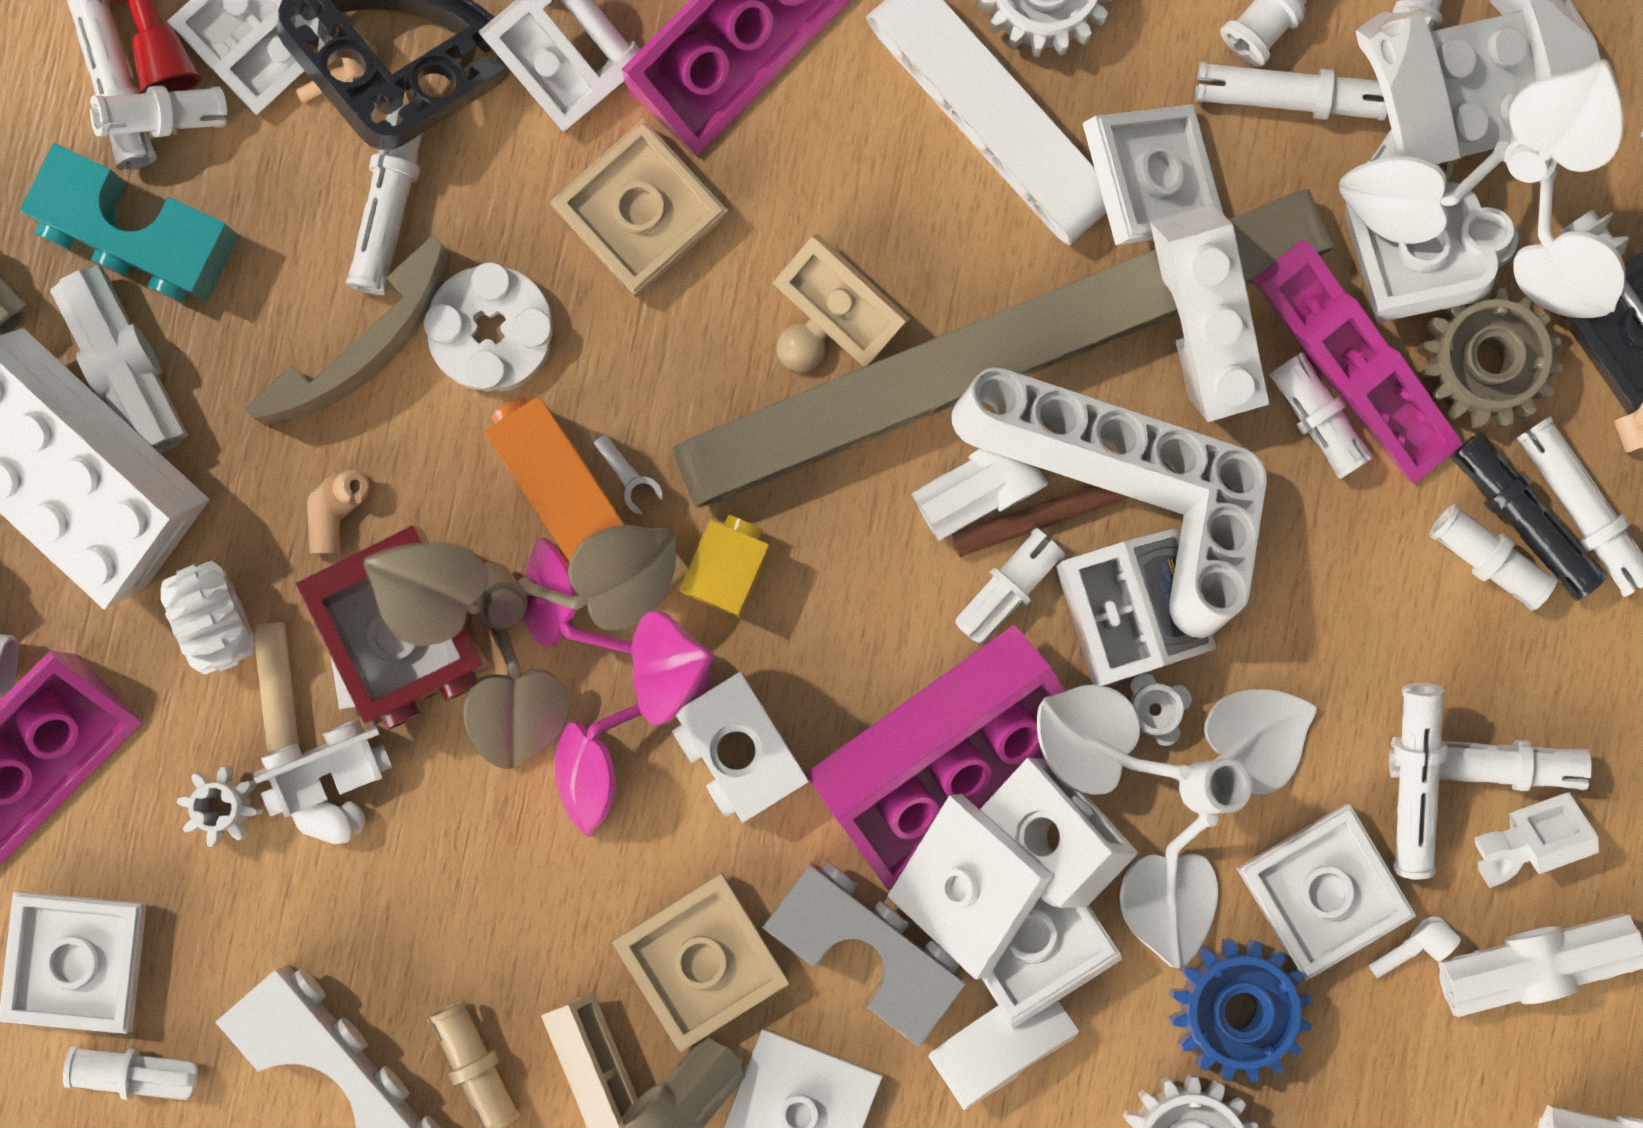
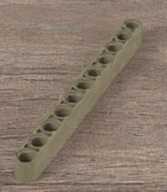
(941, 370)

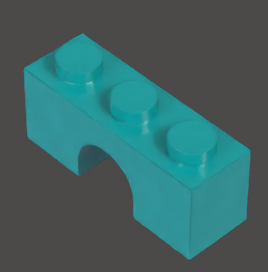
(79, 202)

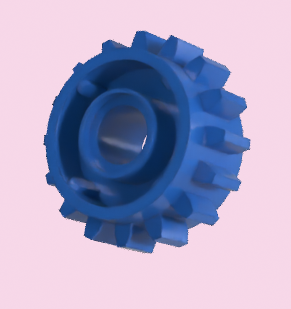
(1275, 1018)

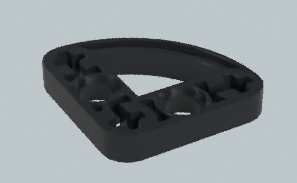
(380, 87)

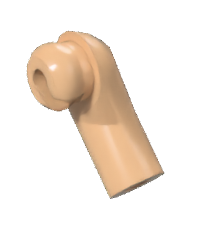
(329, 505)

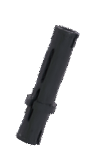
(1526, 513)

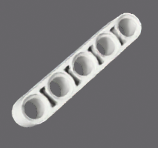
(993, 112)

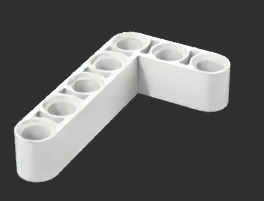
(1136, 472)

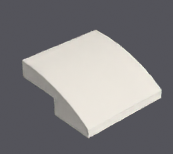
(242, 45)

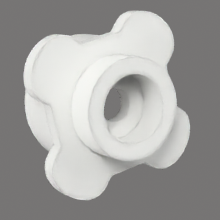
(1172, 703)

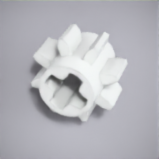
(208, 819)

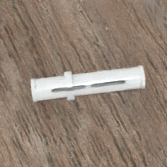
(110, 75)
(1291, 91)
(383, 214)
(1586, 505)
(1420, 760)
(1511, 764)

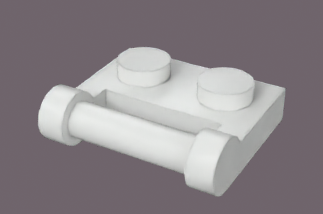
(551, 64)

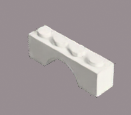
(289, 1025)

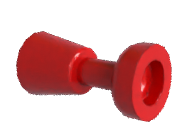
(159, 51)

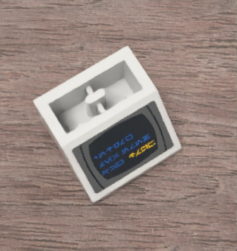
(1124, 610)

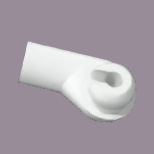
(331, 822)

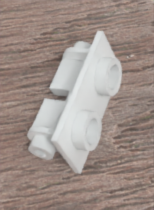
(297, 774)

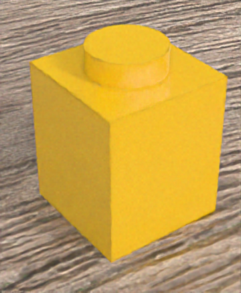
(726, 565)

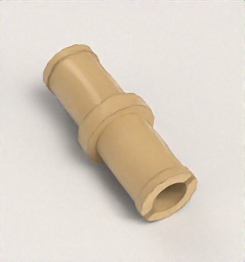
(473, 1066)

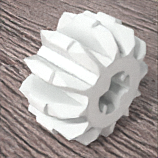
(207, 617)

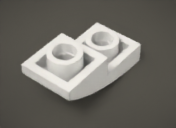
(994, 1054)

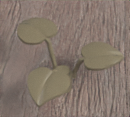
(432, 585)

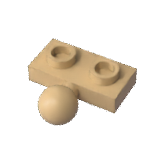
(838, 305)

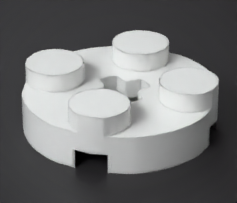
(453, 324)

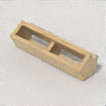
(590, 1061)

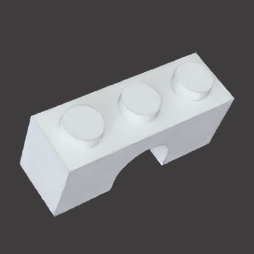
(1207, 282)

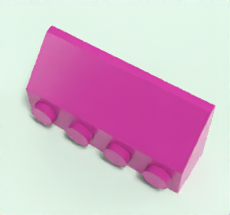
(944, 741)

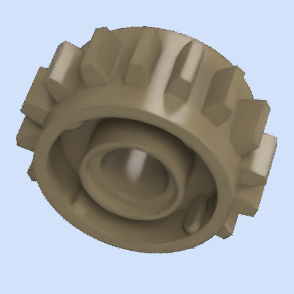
(1523, 350)

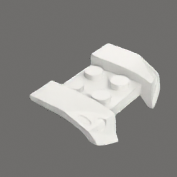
(1456, 85)

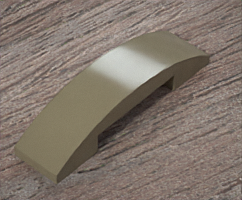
(296, 396)

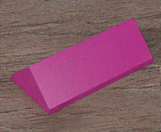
(719, 60)
(52, 738)

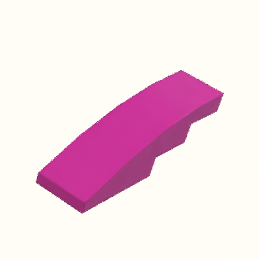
(1358, 361)

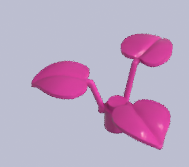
(665, 675)

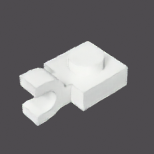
(1542, 833)

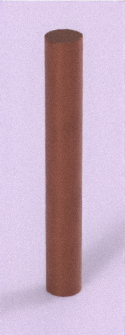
(1032, 517)

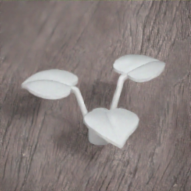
(1553, 120)
(1259, 748)

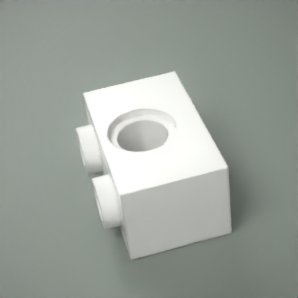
(730, 709)
(1089, 845)

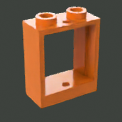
(551, 472)

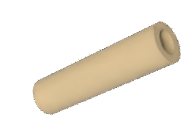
(275, 685)

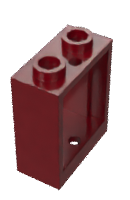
(402, 704)

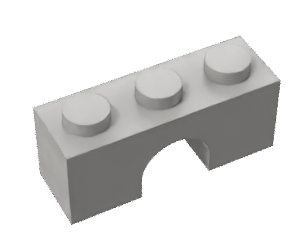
(915, 981)

